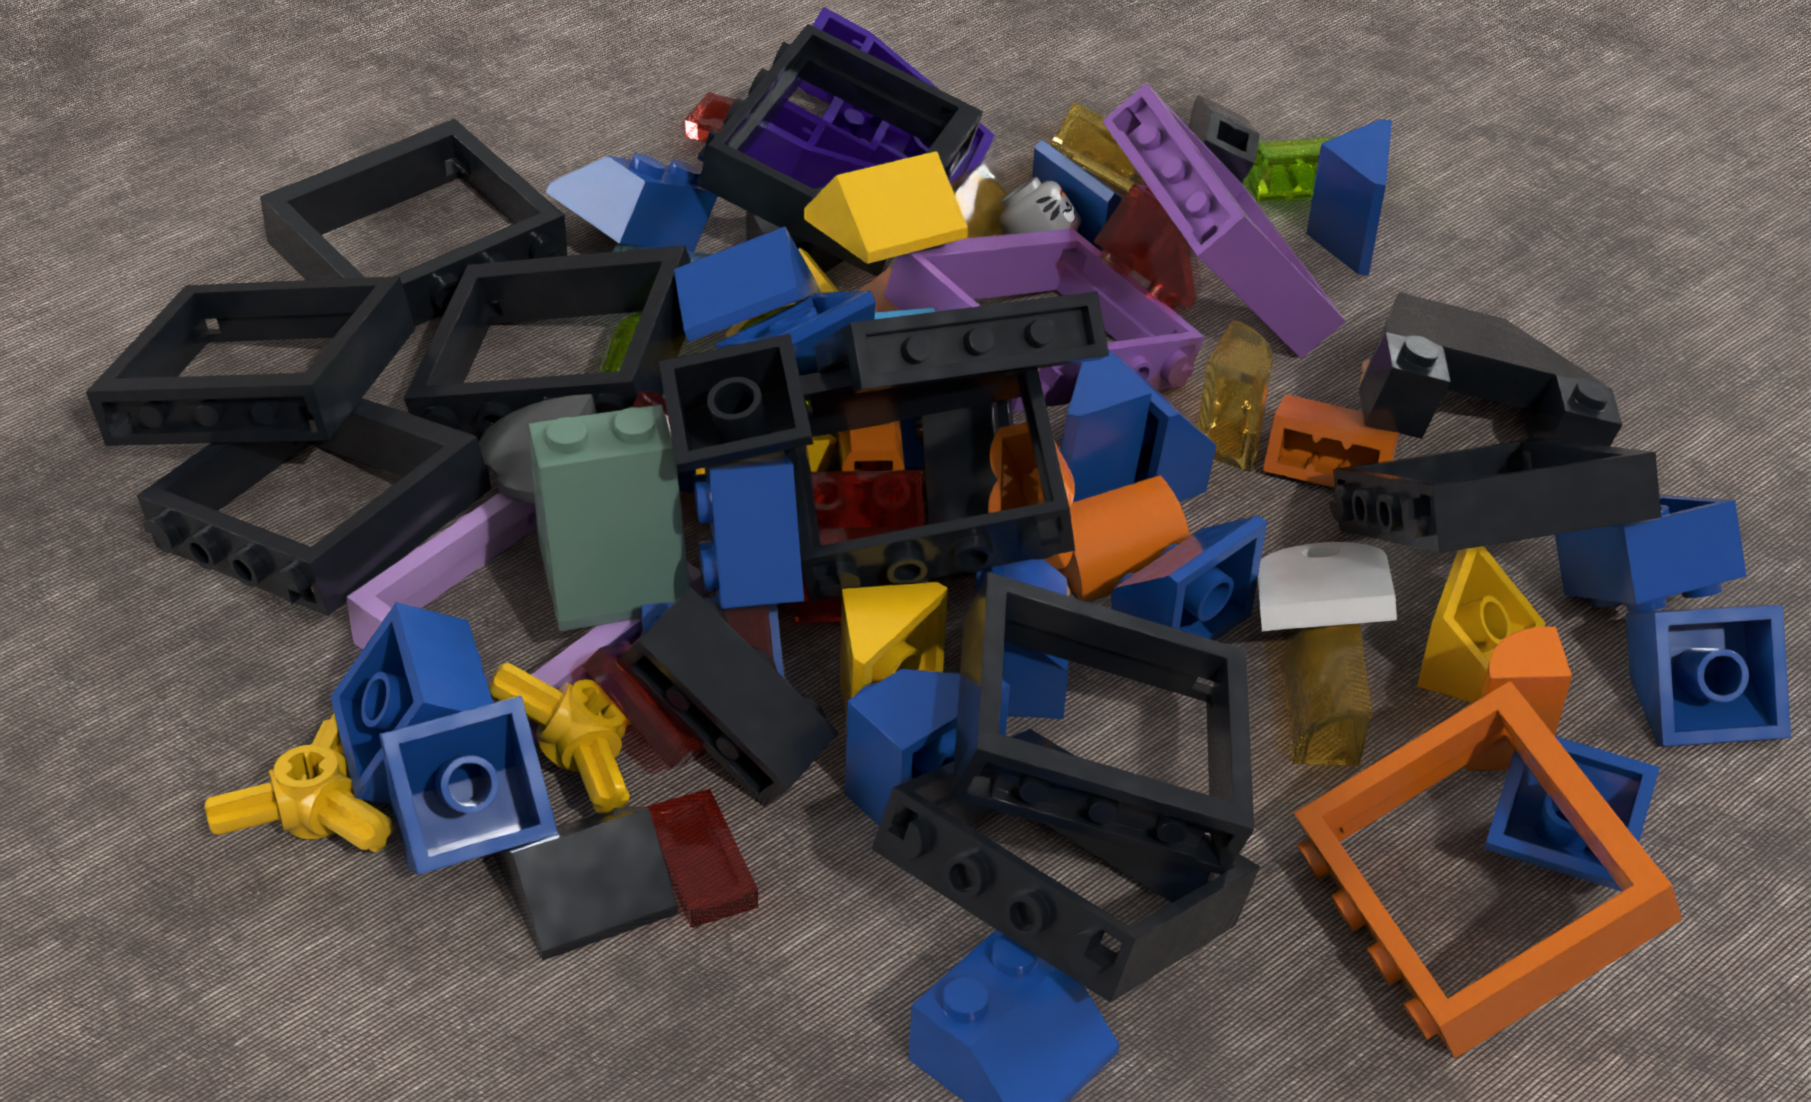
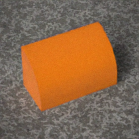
(1317, 437)
(1121, 535)
(1539, 671)

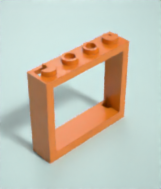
(1548, 967)

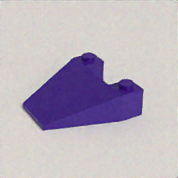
(846, 136)

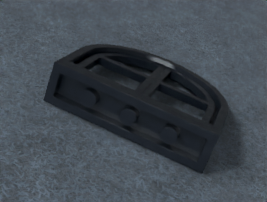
(967, 342)

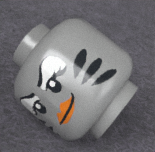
(1038, 208)

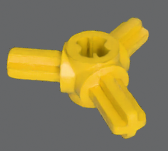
(575, 730)
(308, 795)

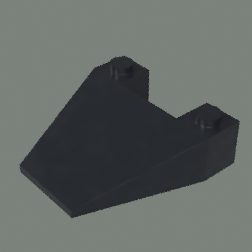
(1451, 348)

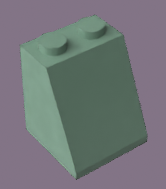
(608, 514)

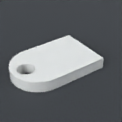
(1325, 586)

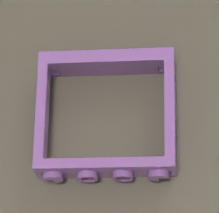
(458, 553)

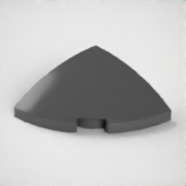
(507, 442)

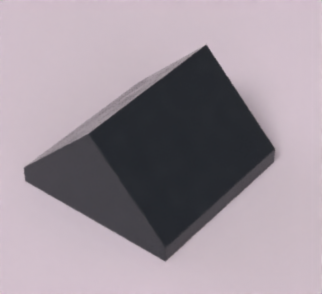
(589, 880)

